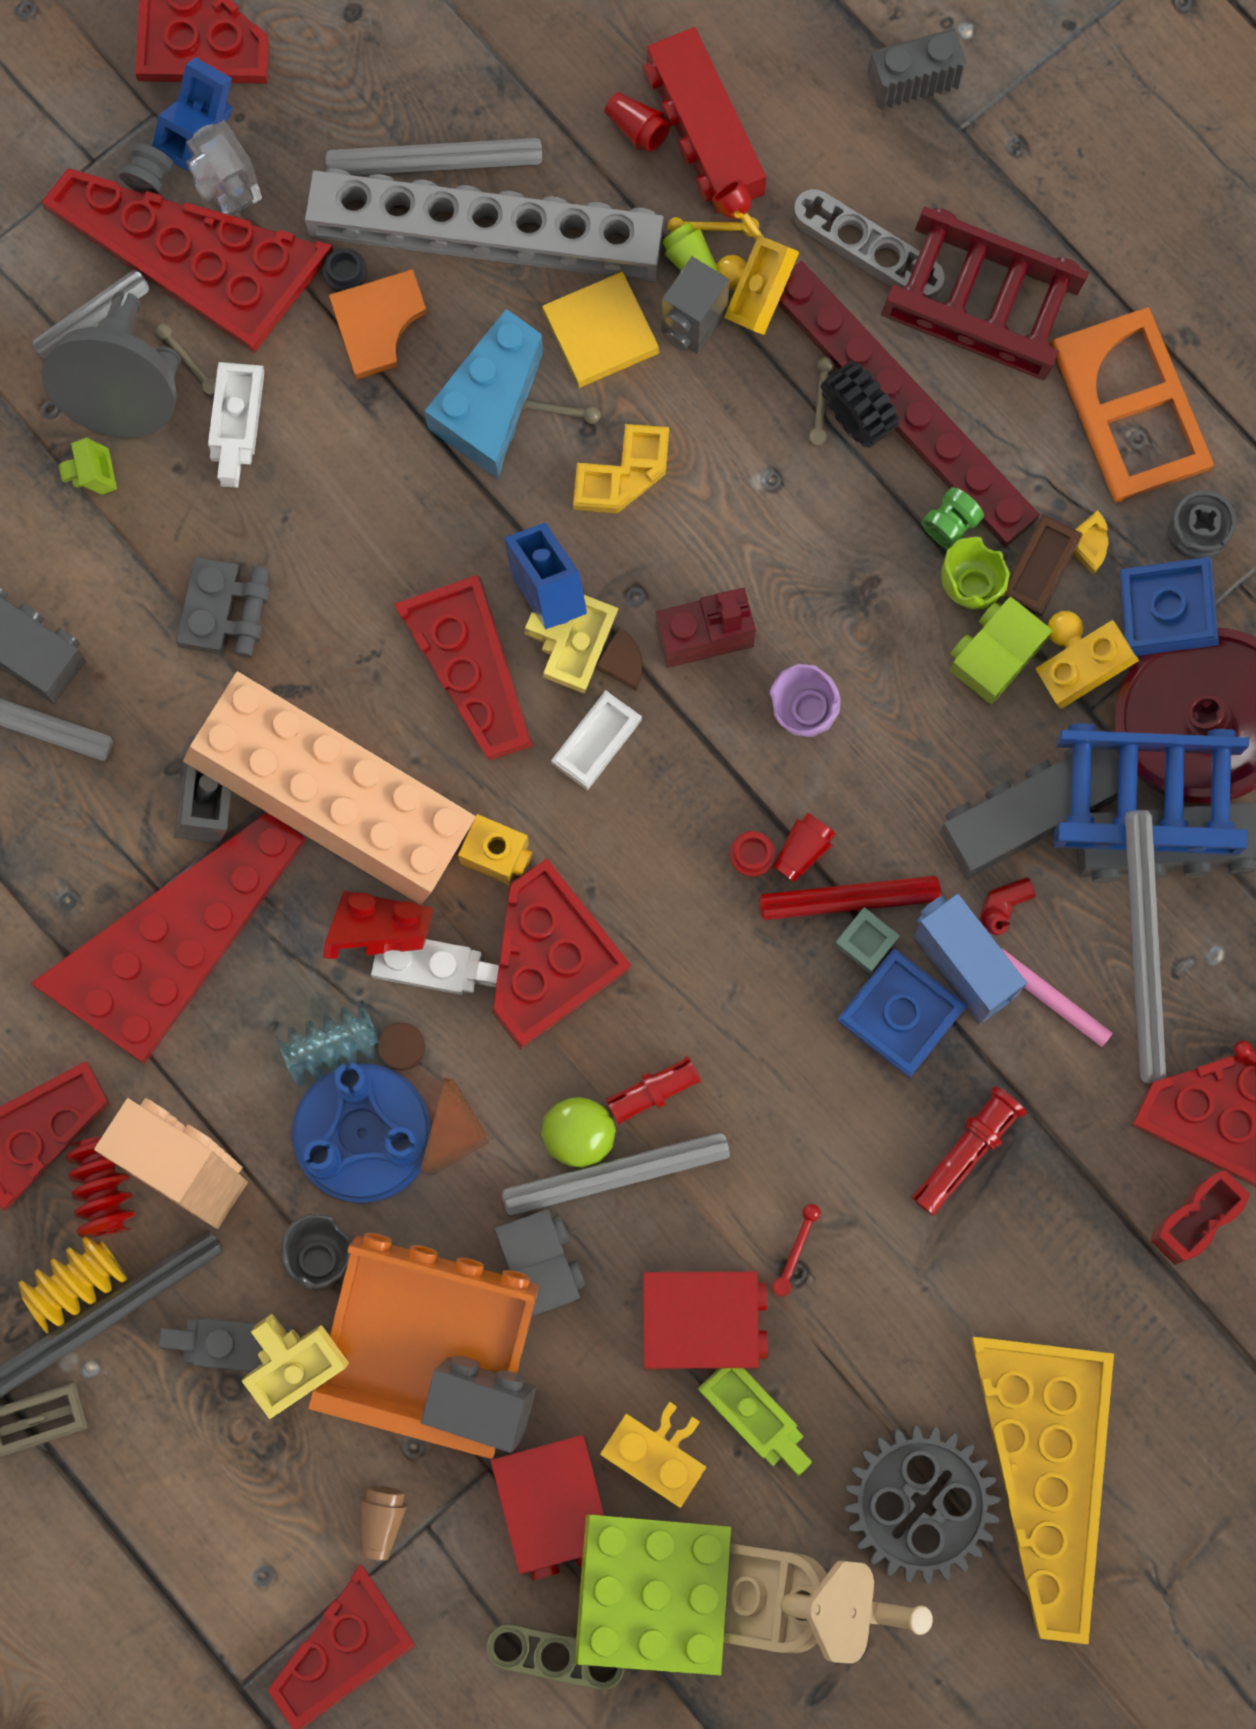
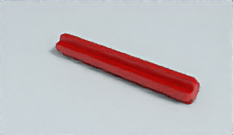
(849, 897)

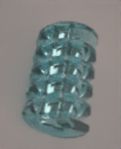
(329, 1043)

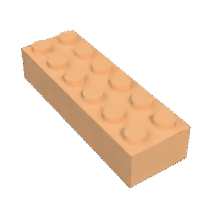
(329, 788)
(173, 1160)

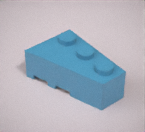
(487, 392)

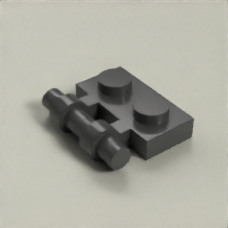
(209, 606)

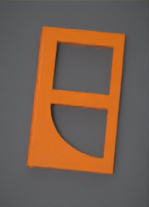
(1079, 363)

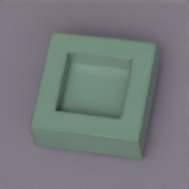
(867, 940)

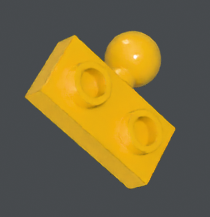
(757, 282)
(1085, 660)

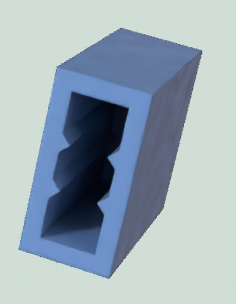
(967, 957)

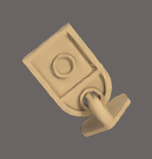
(774, 1613)

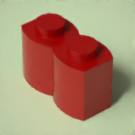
(1194, 1225)

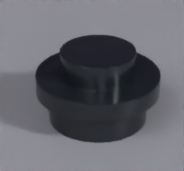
(344, 269)

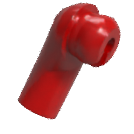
(1000, 903)

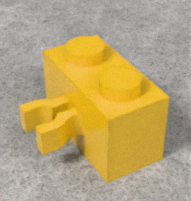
(653, 1459)

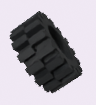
(860, 404)

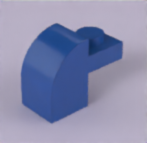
(199, 103)

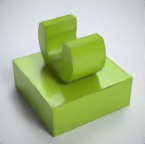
(90, 467)

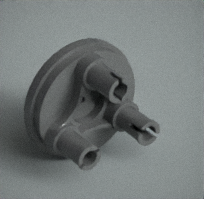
(111, 377)

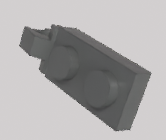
(216, 1344)

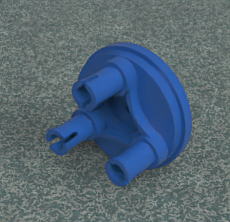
(361, 1133)

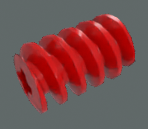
(98, 1190)

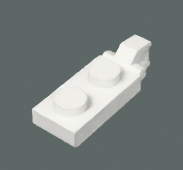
(235, 419)
(436, 967)

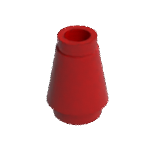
(639, 123)
(804, 846)

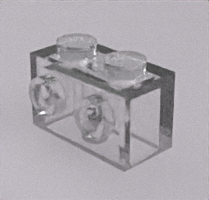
(222, 169)

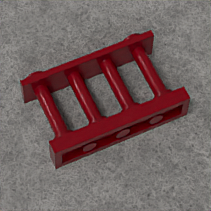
(987, 336)

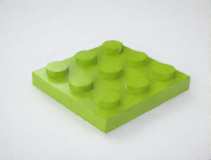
(653, 1595)

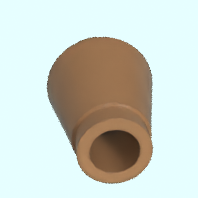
(380, 1520)

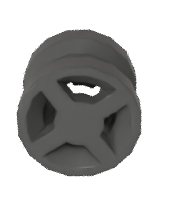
(146, 169)

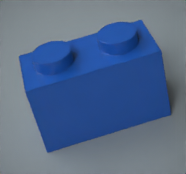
(545, 575)

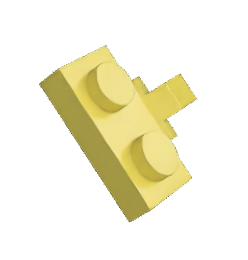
(574, 645)
(290, 1365)

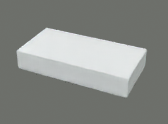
(596, 740)

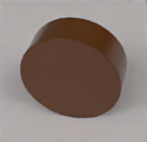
(401, 1046)

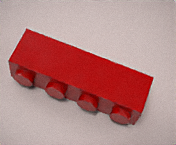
(702, 115)

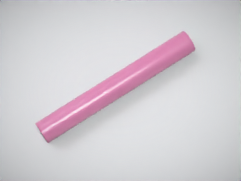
(1061, 1004)

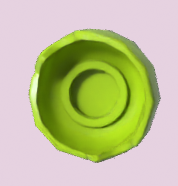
(974, 574)
(578, 1132)

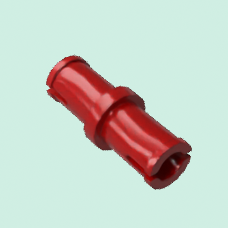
(653, 1090)

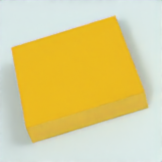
(600, 329)

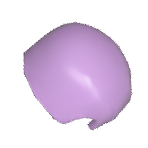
(805, 700)

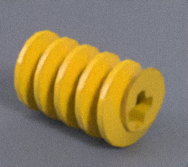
(71, 1282)

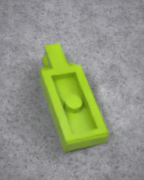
(755, 1417)

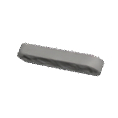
(863, 252)

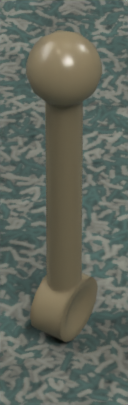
(164, 332)
(590, 415)
(817, 435)

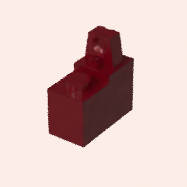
(706, 628)

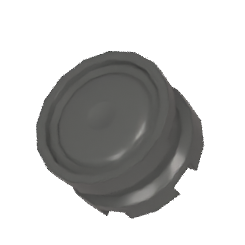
(1202, 525)

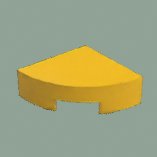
(1094, 543)

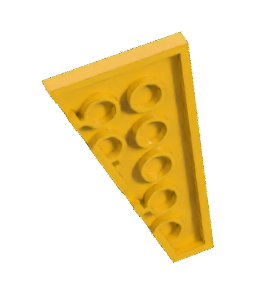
(1050, 1447)

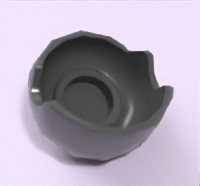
(315, 1252)

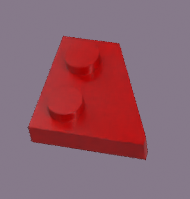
(377, 925)

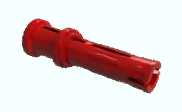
(981, 1134)

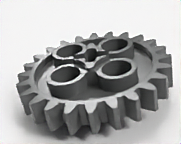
(954, 1534)

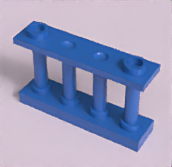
(1173, 831)

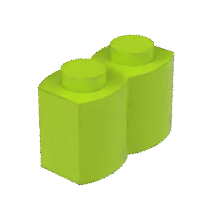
(999, 650)

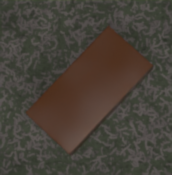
(1042, 564)

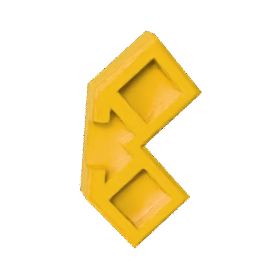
(615, 487)

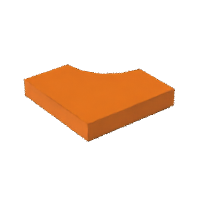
(374, 319)

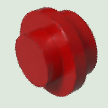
(752, 854)

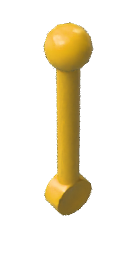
(675, 222)

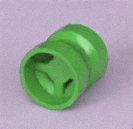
(952, 517)

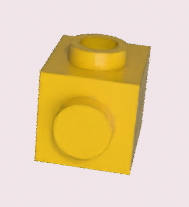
(495, 850)

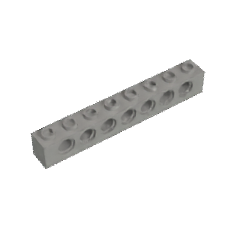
(501, 242)

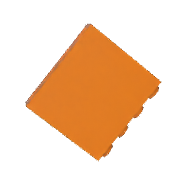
(407, 1315)

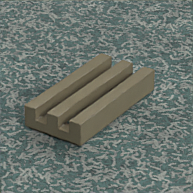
(76, 1408)

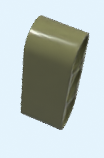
(531, 1660)

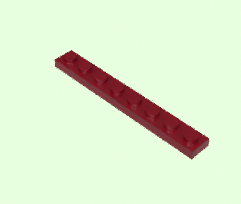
(921, 420)

